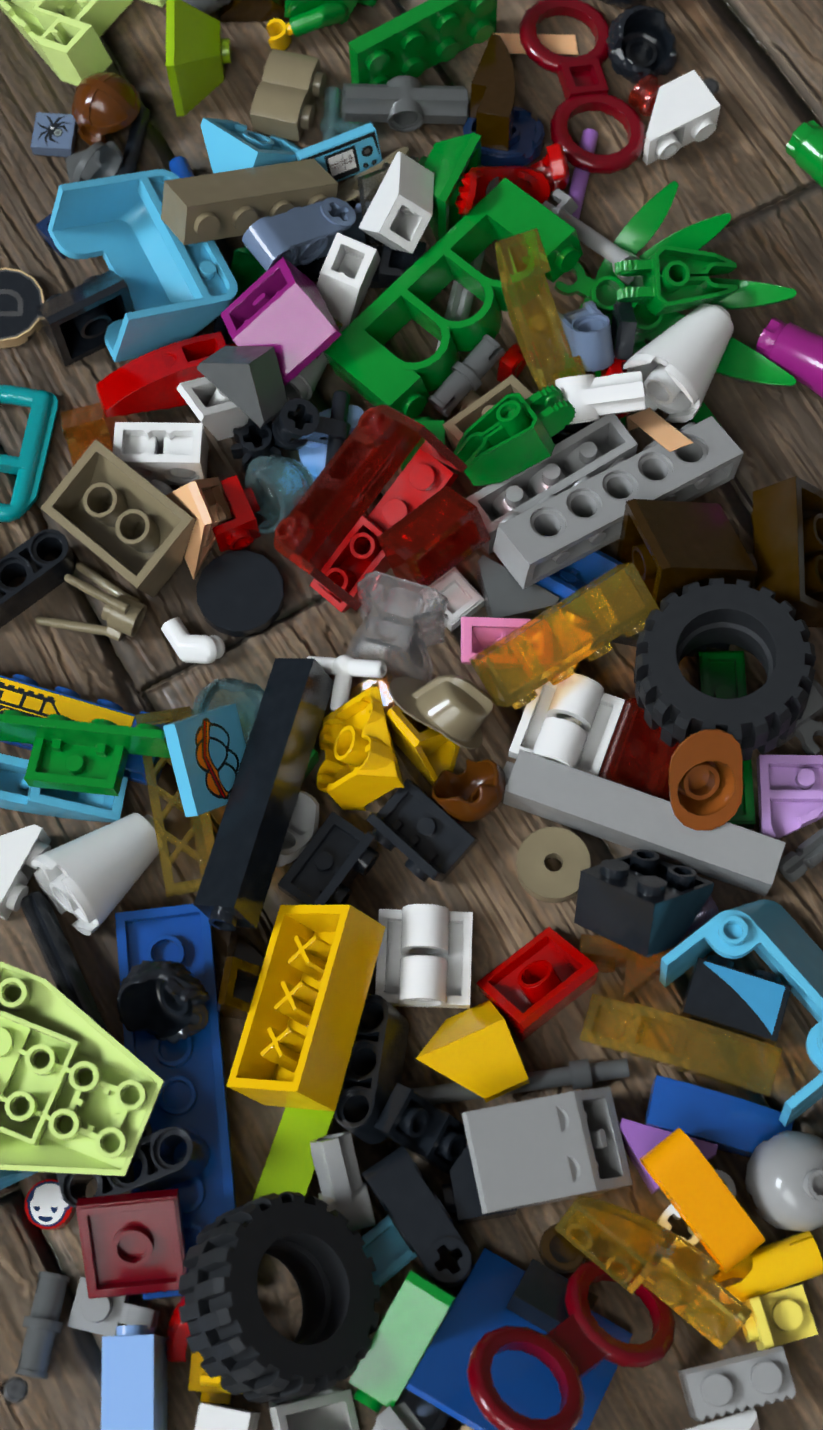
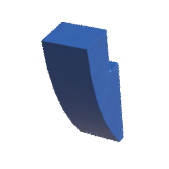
(711, 1116)

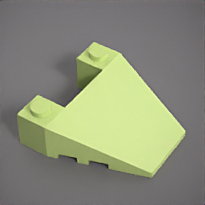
(68, 32)

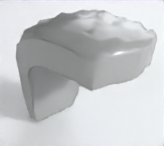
(301, 828)

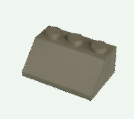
(122, 518)

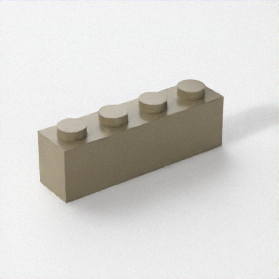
(231, 201)

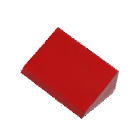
(538, 982)

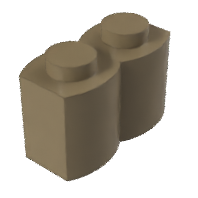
(287, 95)

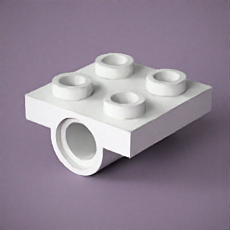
(569, 723)
(425, 957)

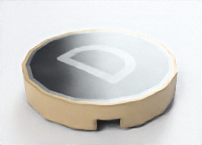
(18, 301)

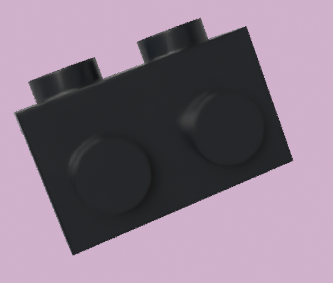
(421, 832)
(330, 864)

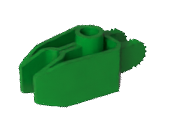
(676, 279)
(513, 435)

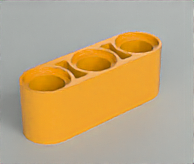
(702, 1200)

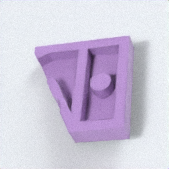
(789, 792)

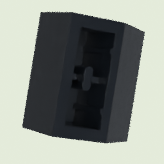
(640, 901)

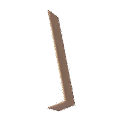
(558, 43)
(658, 429)

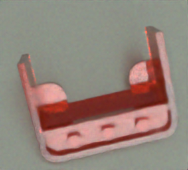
(349, 488)

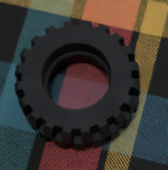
(734, 617)
(227, 1312)

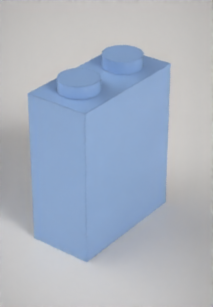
(134, 1380)

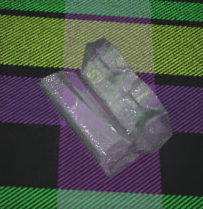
(399, 624)

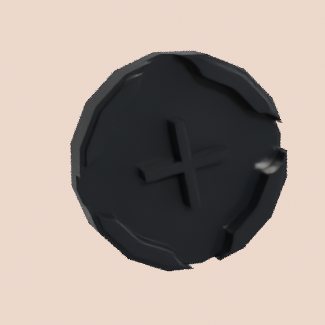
(240, 593)

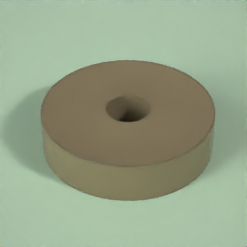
(547, 844)

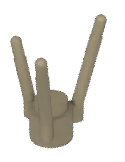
(121, 610)

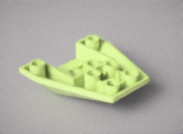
(65, 1085)

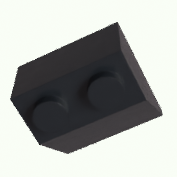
(81, 315)

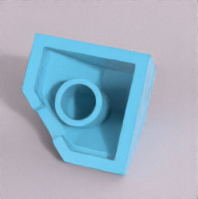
(236, 148)

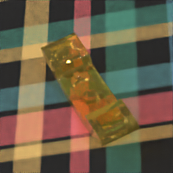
(533, 310)

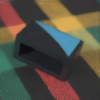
(736, 999)

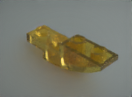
(681, 1044)
(645, 1253)

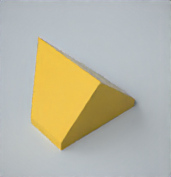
(422, 745)
(476, 1052)

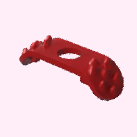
(476, 181)

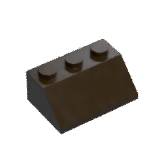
(790, 545)

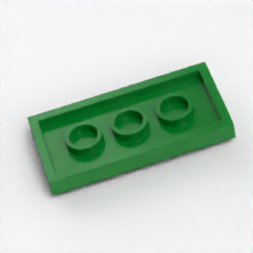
(420, 39)

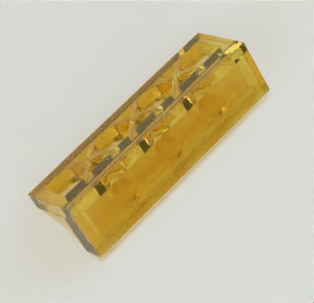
(201, 825)

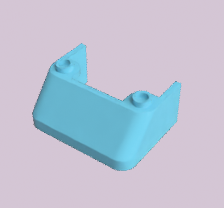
(786, 951)

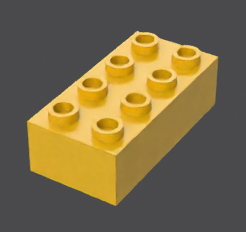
(307, 1006)

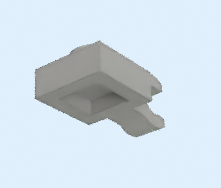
(106, 1313)

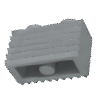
(737, 1384)

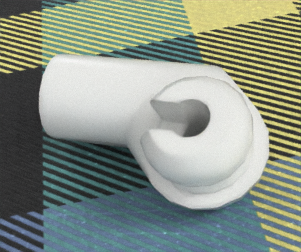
(192, 648)

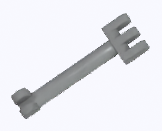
(588, 235)

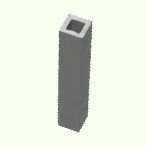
(640, 822)

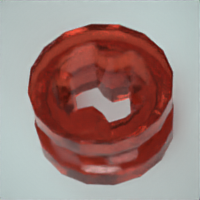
(645, 95)

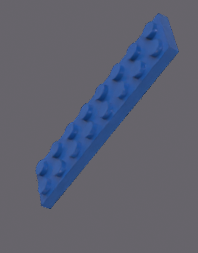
(192, 1068)

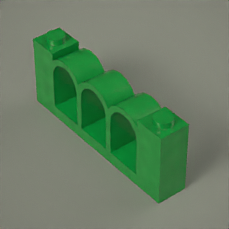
(404, 386)

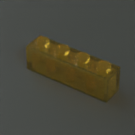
(564, 635)

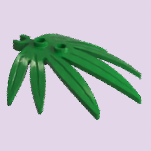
(738, 359)

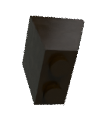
(682, 545)

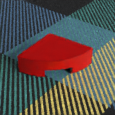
(511, 363)

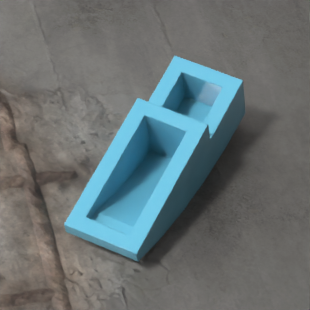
(18, 796)

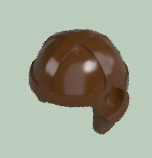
(104, 106)

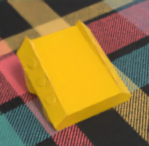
(358, 753)

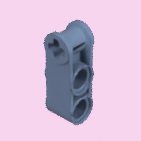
(299, 233)

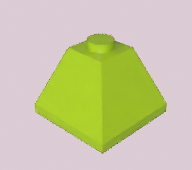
(193, 54)

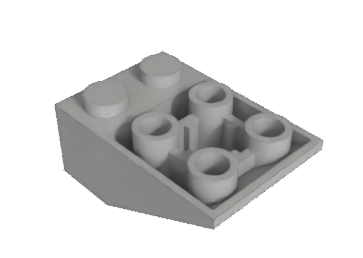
(546, 1149)

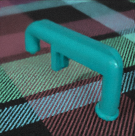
(34, 449)

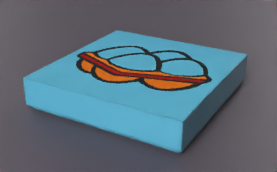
(206, 757)

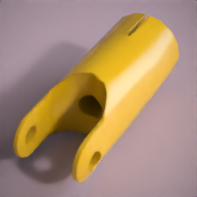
(775, 1267)

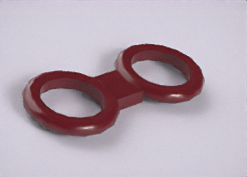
(582, 85)
(568, 1351)

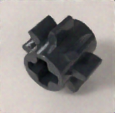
(248, 437)

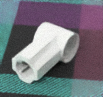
(602, 395)

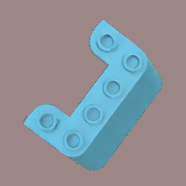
(170, 284)

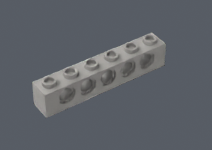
(602, 501)

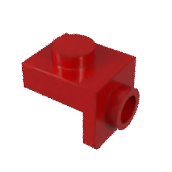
(243, 528)

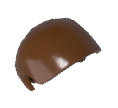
(470, 793)

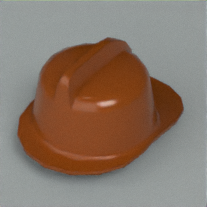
(706, 779)

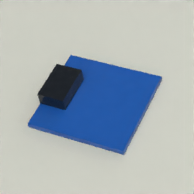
(498, 1297)

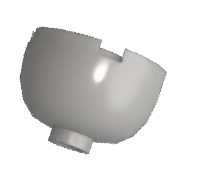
(788, 1181)

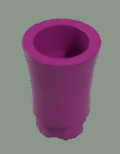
(794, 351)

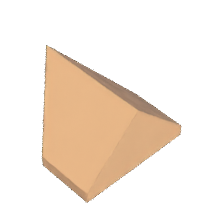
(209, 507)

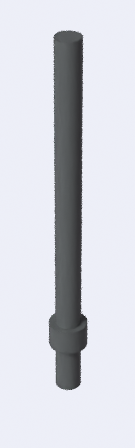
(578, 1074)

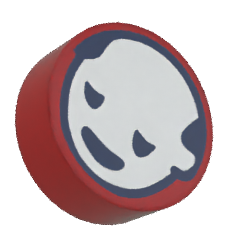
(46, 1206)

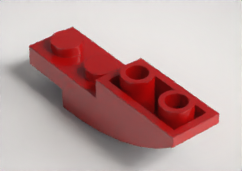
(153, 378)
(360, 549)

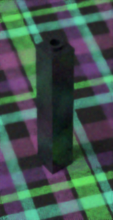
(264, 794)

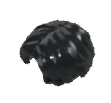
(641, 43)
(163, 1000)

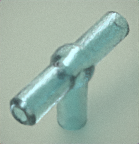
(331, 123)

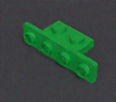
(80, 754)

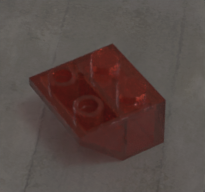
(434, 538)

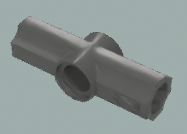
(404, 103)

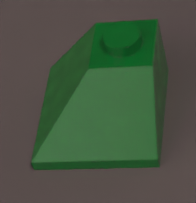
(449, 162)

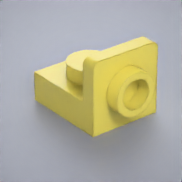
(779, 1318)

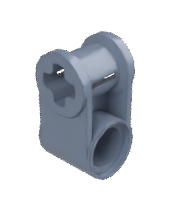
(589, 336)

